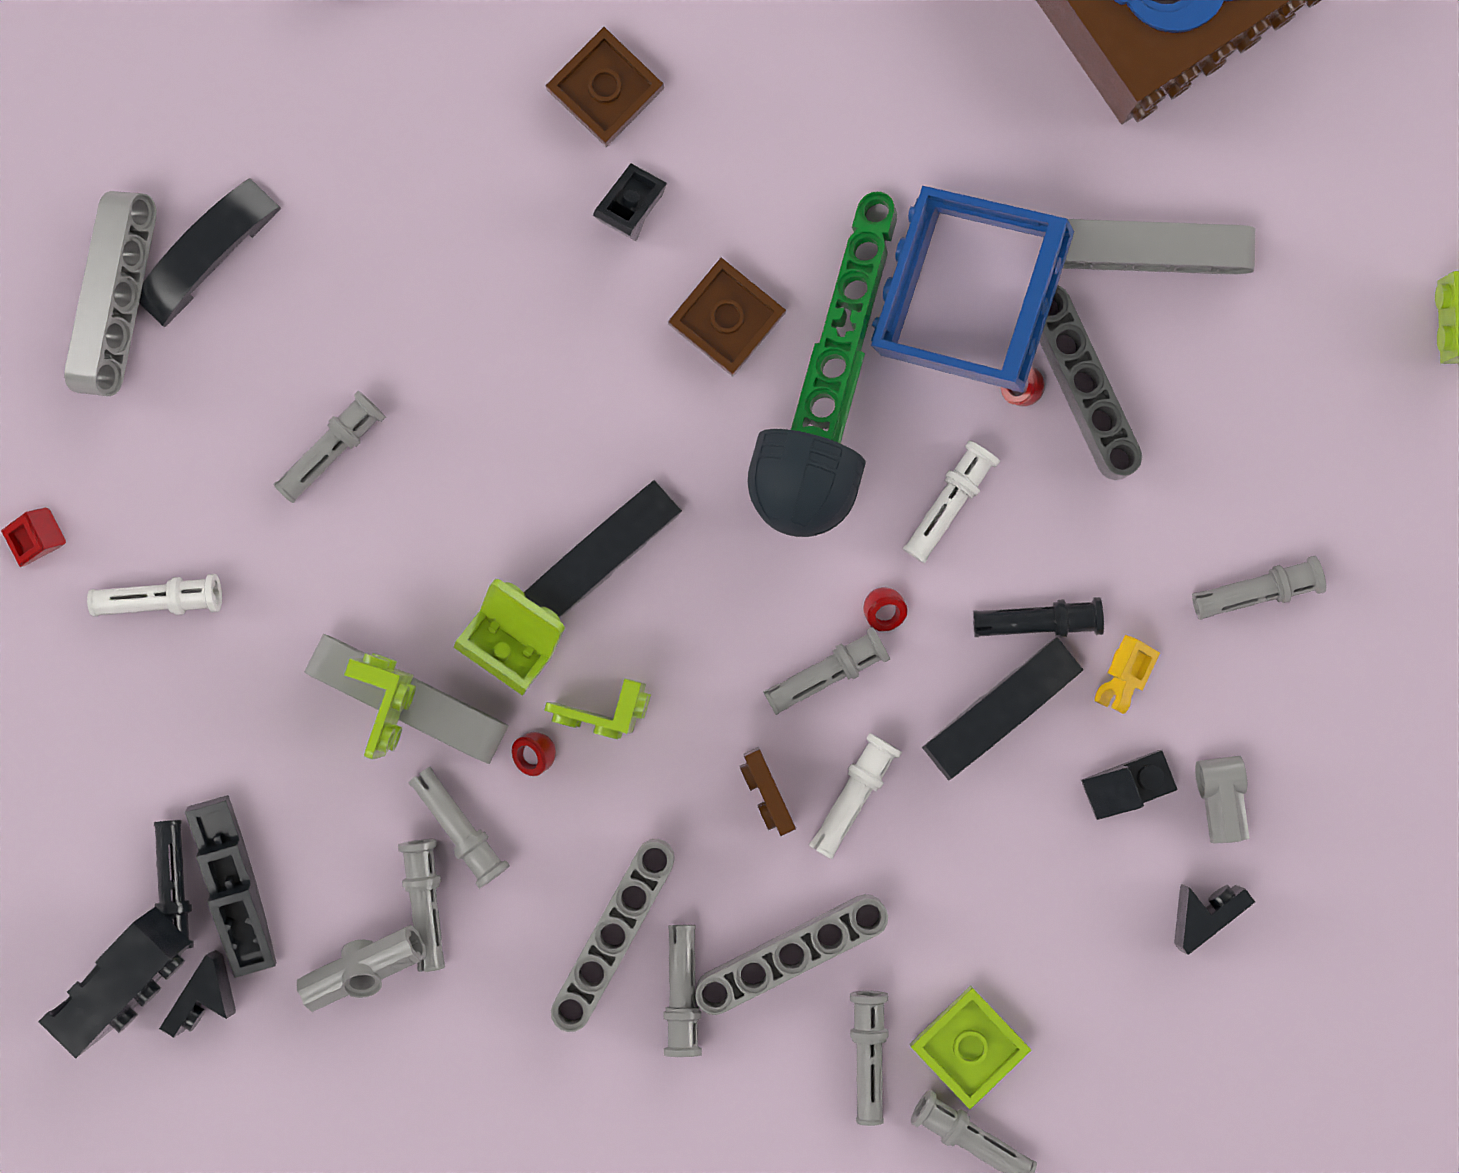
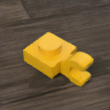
(1130, 670)

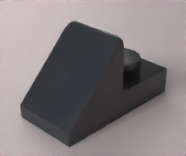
(630, 201)
(1129, 785)
(1199, 923)
(206, 987)

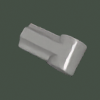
(1222, 787)

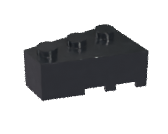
(119, 981)

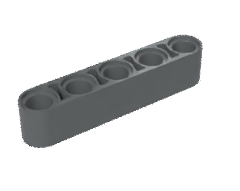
(1084, 404)

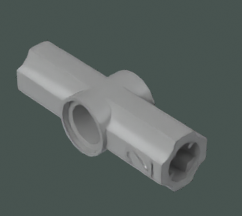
(361, 968)

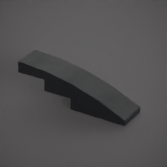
(604, 550)
(1002, 708)
(231, 886)

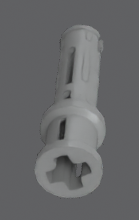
(343, 433)
(1278, 584)
(845, 662)
(469, 843)
(422, 884)
(682, 1008)
(869, 1036)
(956, 1129)

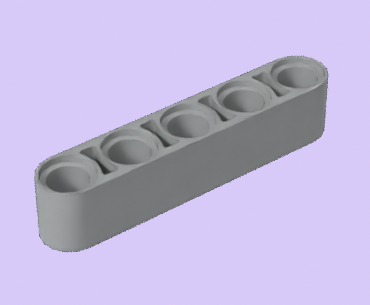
(1161, 247)
(110, 293)
(430, 710)
(609, 955)
(779, 972)

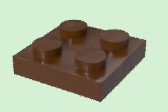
(605, 86)
(726, 317)
(773, 808)

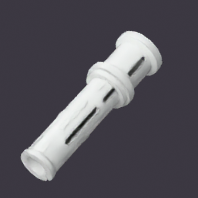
(962, 480)
(175, 596)
(864, 778)

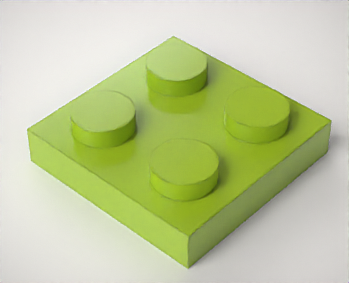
(970, 1047)

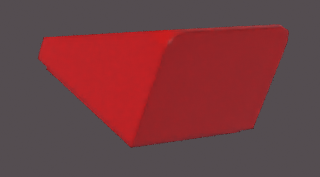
(33, 536)

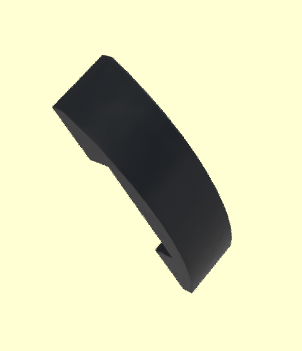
(203, 248)

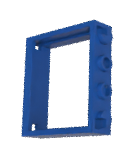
(1036, 304)

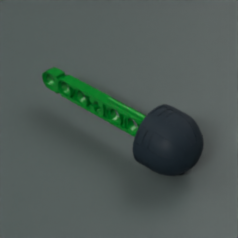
(804, 475)

